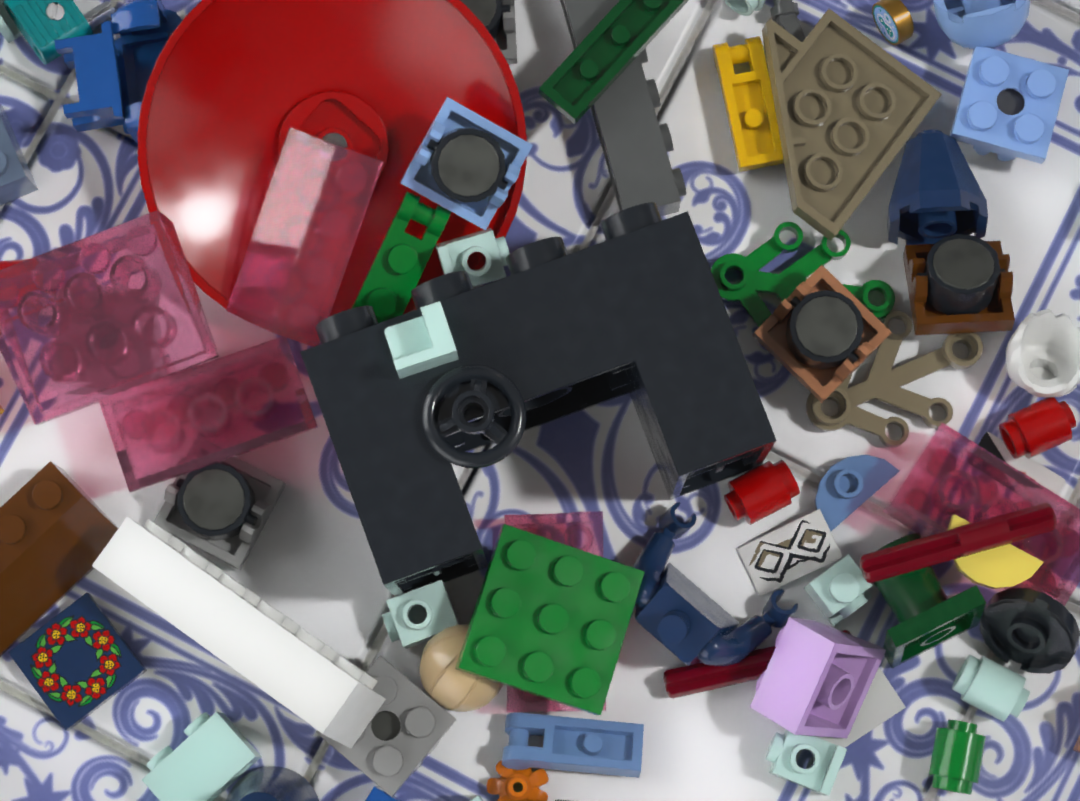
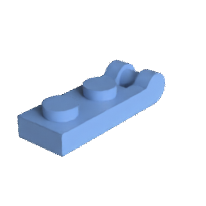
(574, 745)

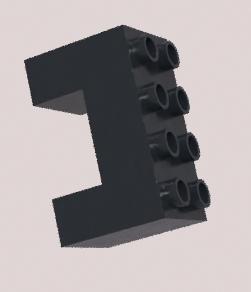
(570, 336)

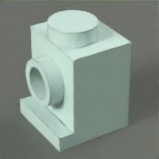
(455, 252)
(839, 590)
(825, 766)

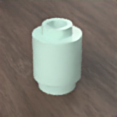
(991, 687)

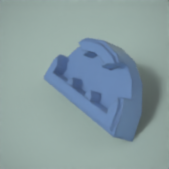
(850, 485)

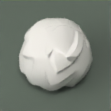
(1045, 355)

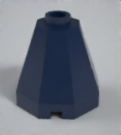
(935, 193)

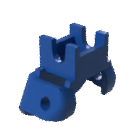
(116, 72)

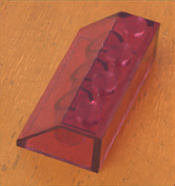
(304, 236)
(207, 413)

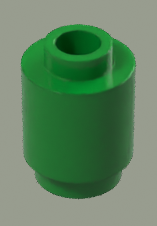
(957, 757)

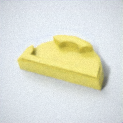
(995, 567)

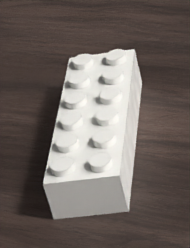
(241, 630)

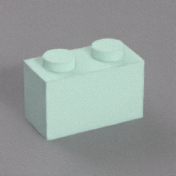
(203, 763)

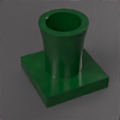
(924, 611)

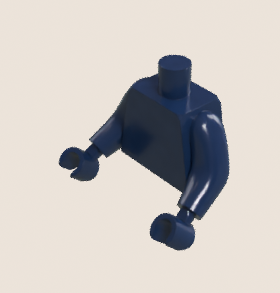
(686, 616)

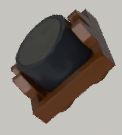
(959, 286)

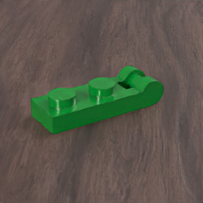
(401, 258)

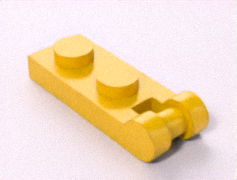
(749, 104)

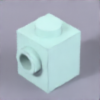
(419, 614)

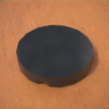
(1030, 630)

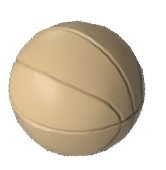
(450, 686)

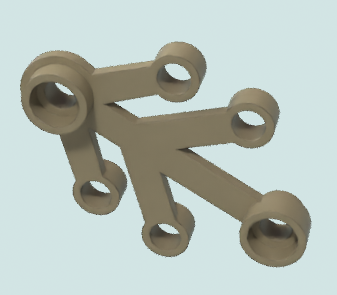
(886, 383)

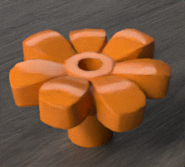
(529, 779)

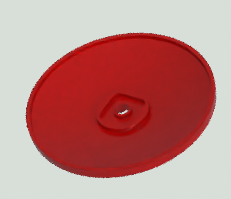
(345, 67)

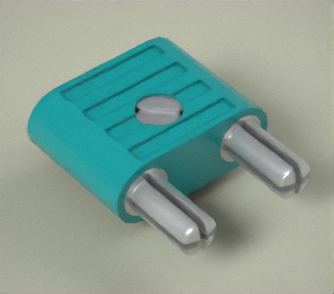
(52, 20)

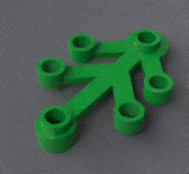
(786, 282)

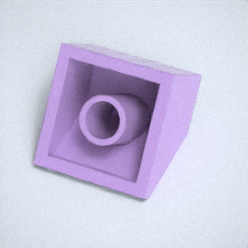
(816, 679)

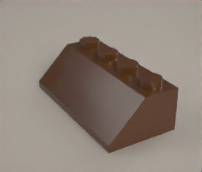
(46, 548)

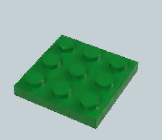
(550, 620)

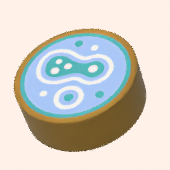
(893, 20)

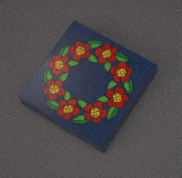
(77, 661)

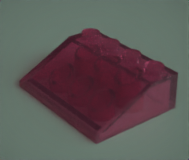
(101, 317)

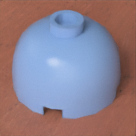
(981, 21)

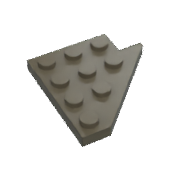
(839, 115)

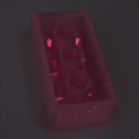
(968, 481)

